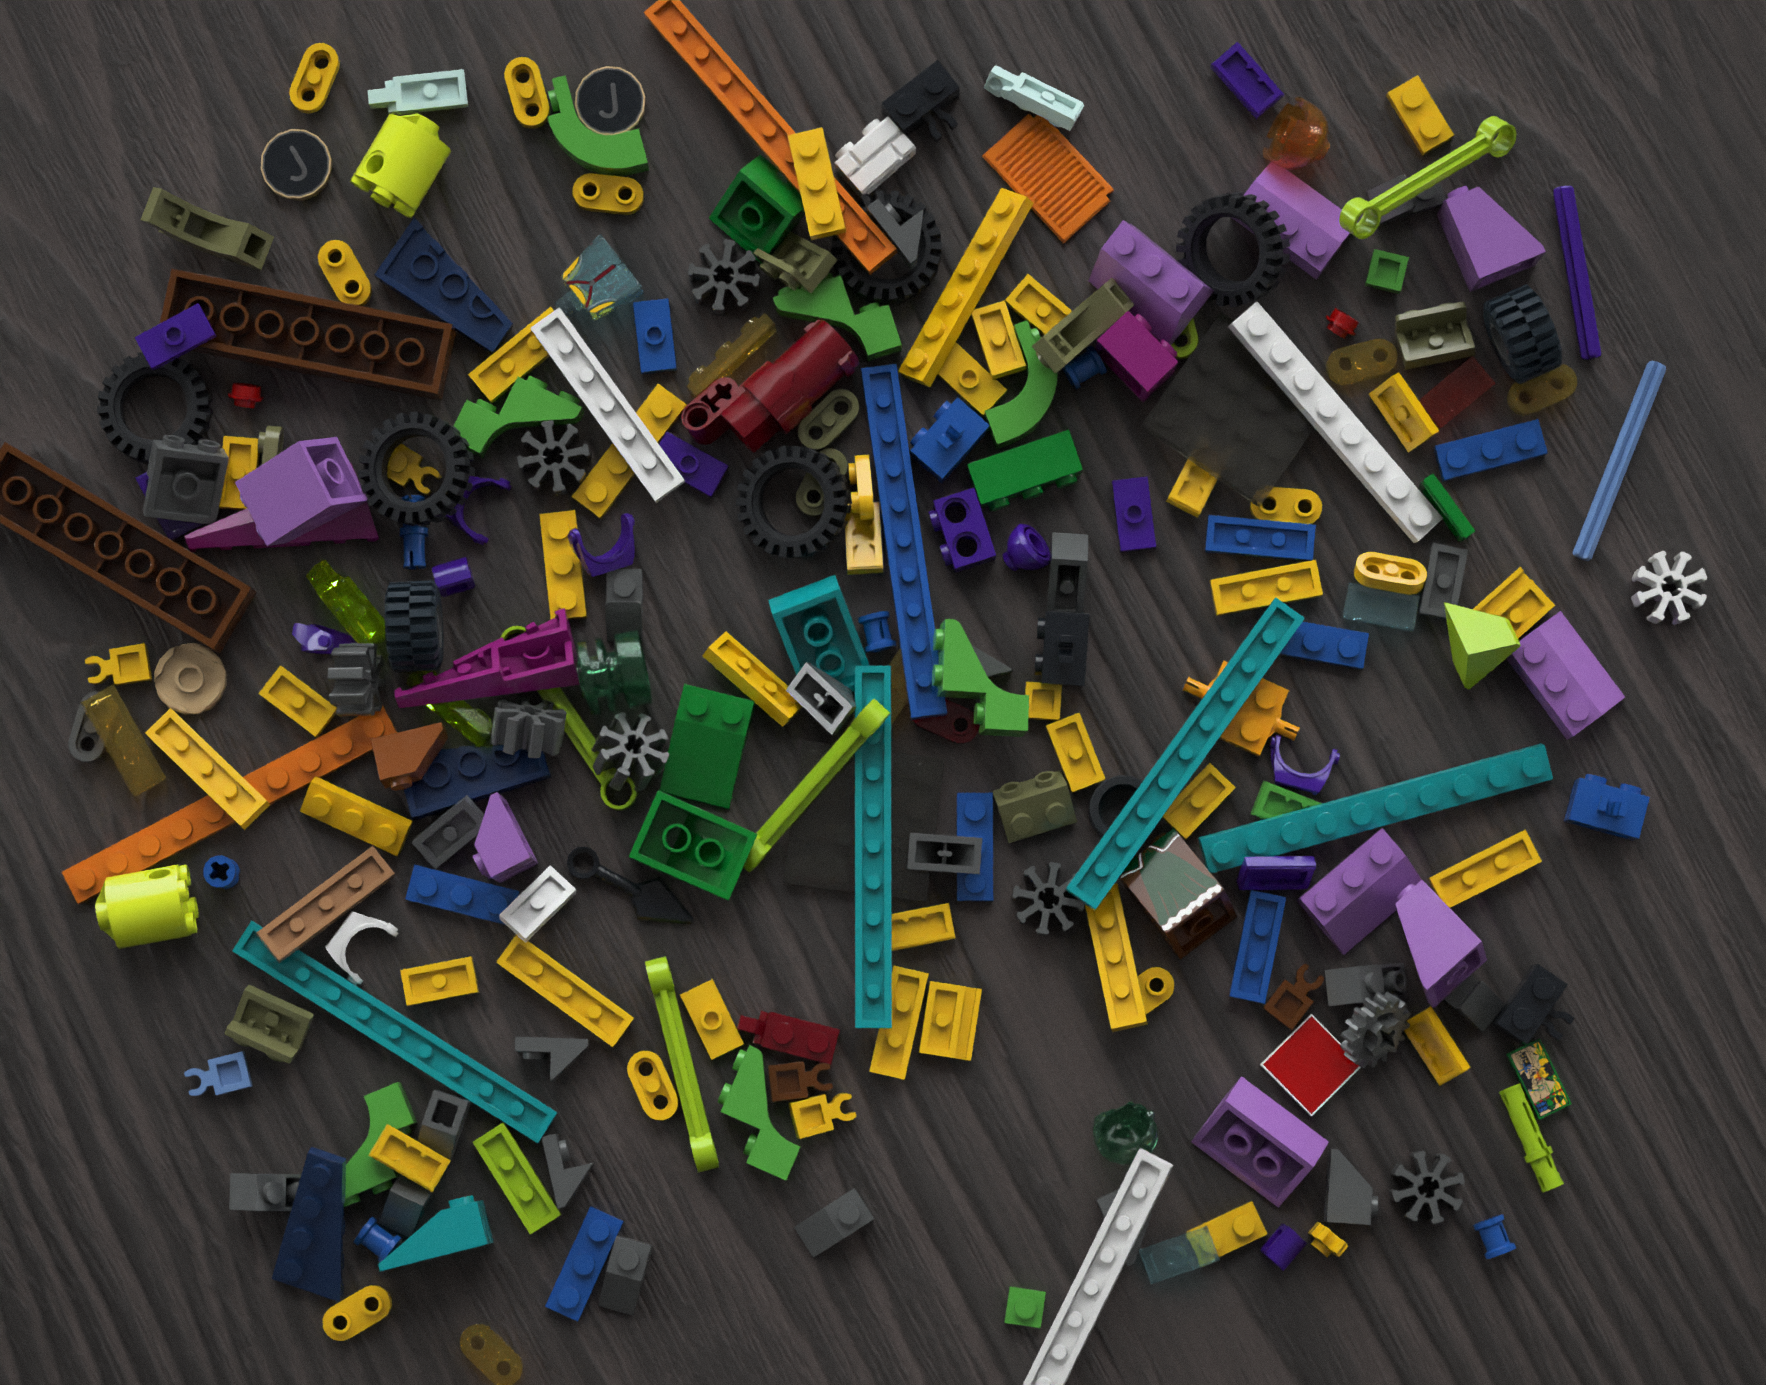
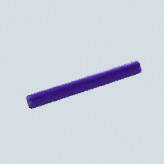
(1577, 272)

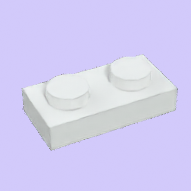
(537, 904)

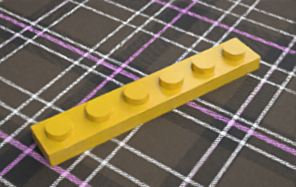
(965, 287)

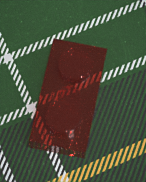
(1456, 392)

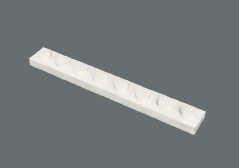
(1335, 422)
(1100, 1270)

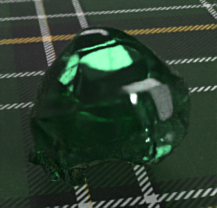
(1125, 1131)

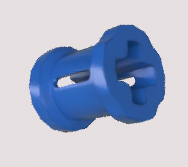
(1084, 367)
(877, 632)
(210, 872)
(1494, 1236)
(377, 1239)

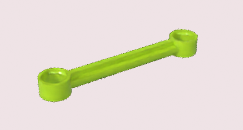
(1427, 177)
(579, 734)
(816, 780)
(682, 1064)

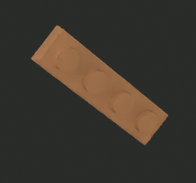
(325, 904)

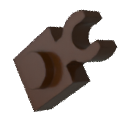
(1290, 1001)
(791, 1081)

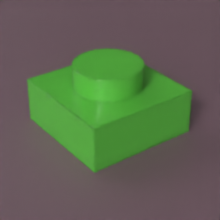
(1386, 271)
(1025, 1307)

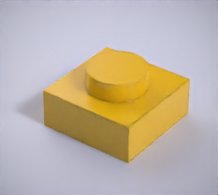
(1044, 700)

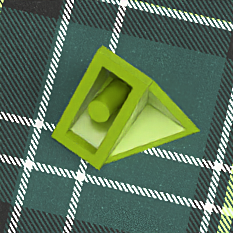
(1478, 642)

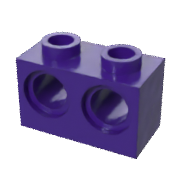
(971, 528)

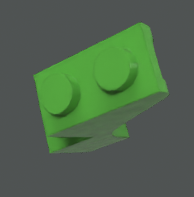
(830, 302)
(525, 407)
(963, 676)
(748, 1103)
(362, 1171)

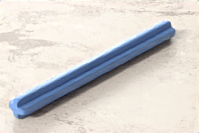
(1619, 460)

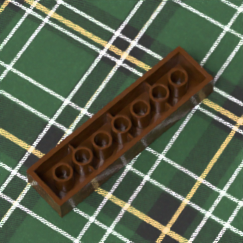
(316, 335)
(119, 551)

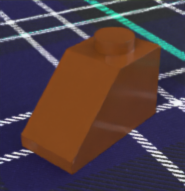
(407, 754)

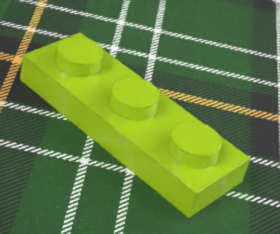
(517, 1178)

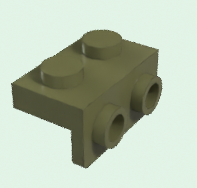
(797, 263)
(1433, 335)
(1034, 805)
(269, 1025)

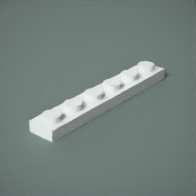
(607, 405)

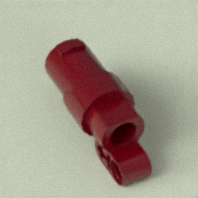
(775, 394)

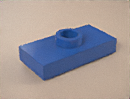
(654, 336)

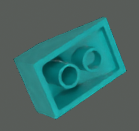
(819, 630)
(449, 1231)

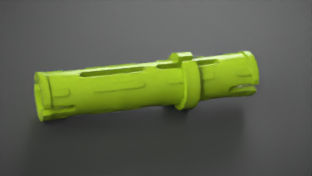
(1531, 1138)

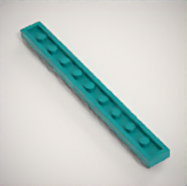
(1184, 754)
(1376, 808)
(873, 858)
(401, 1036)

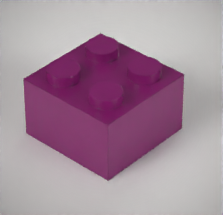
(1137, 355)

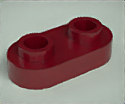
(944, 725)

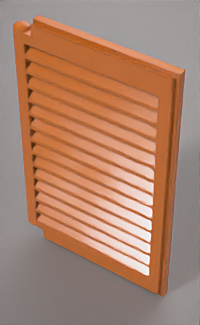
(1051, 173)

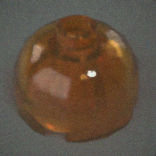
(1298, 136)

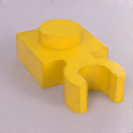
(404, 466)
(126, 665)
(815, 1115)
(1326, 1241)

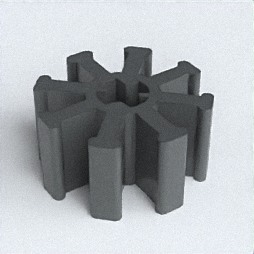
(727, 267)
(553, 446)
(356, 679)
(528, 727)
(630, 752)
(1038, 904)
(1435, 1193)

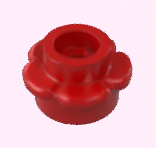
(1341, 323)
(245, 394)

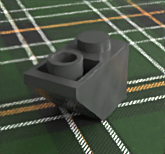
(1356, 983)
(444, 1123)
(263, 1191)

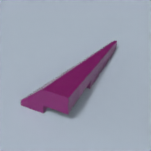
(241, 531)
(529, 662)

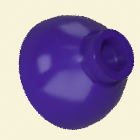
(1026, 549)

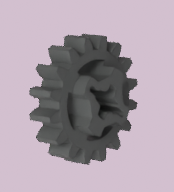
(1375, 1029)

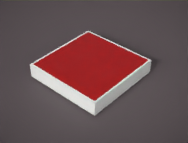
(1310, 1065)

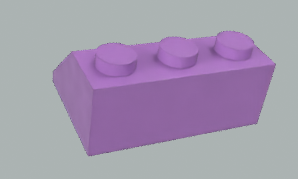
(1307, 215)
(1152, 279)
(1564, 676)
(501, 843)
(1359, 891)
(1260, 1142)

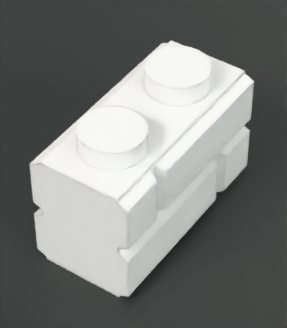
(874, 156)

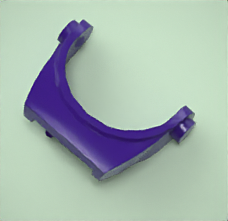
(458, 518)
(618, 557)
(319, 639)
(1288, 777)

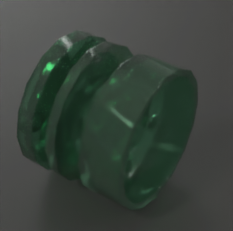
(614, 672)

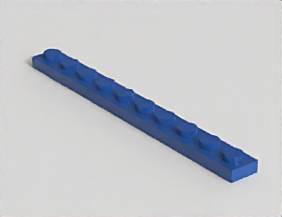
(902, 538)

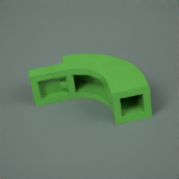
(603, 154)
(1026, 411)

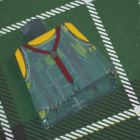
(598, 282)

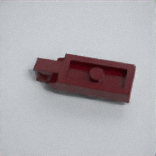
(792, 1035)

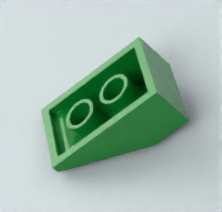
(707, 746)
(692, 845)

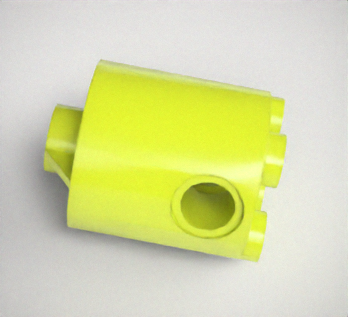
(402, 162)
(147, 906)

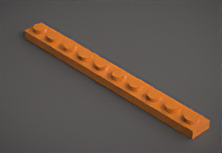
(759, 120)
(207, 818)

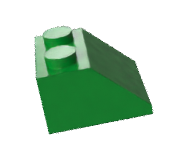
(759, 207)

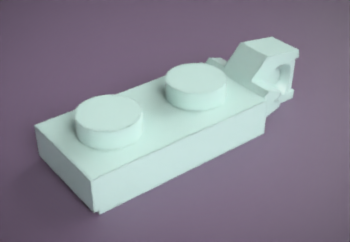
(421, 93)
(1035, 96)

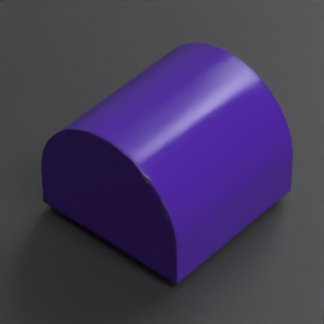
(453, 577)
(1283, 1246)

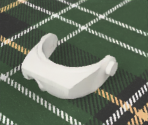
(354, 922)

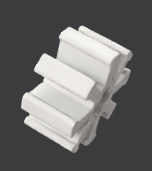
(1674, 576)

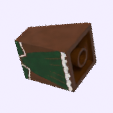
(1177, 893)

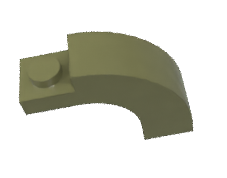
(206, 231)
(1082, 326)

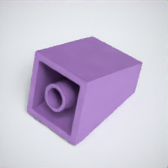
(1486, 238)
(300, 490)
(1438, 940)

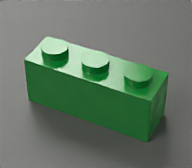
(1025, 471)

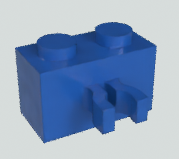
(948, 439)
(1606, 807)

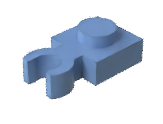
(226, 1074)

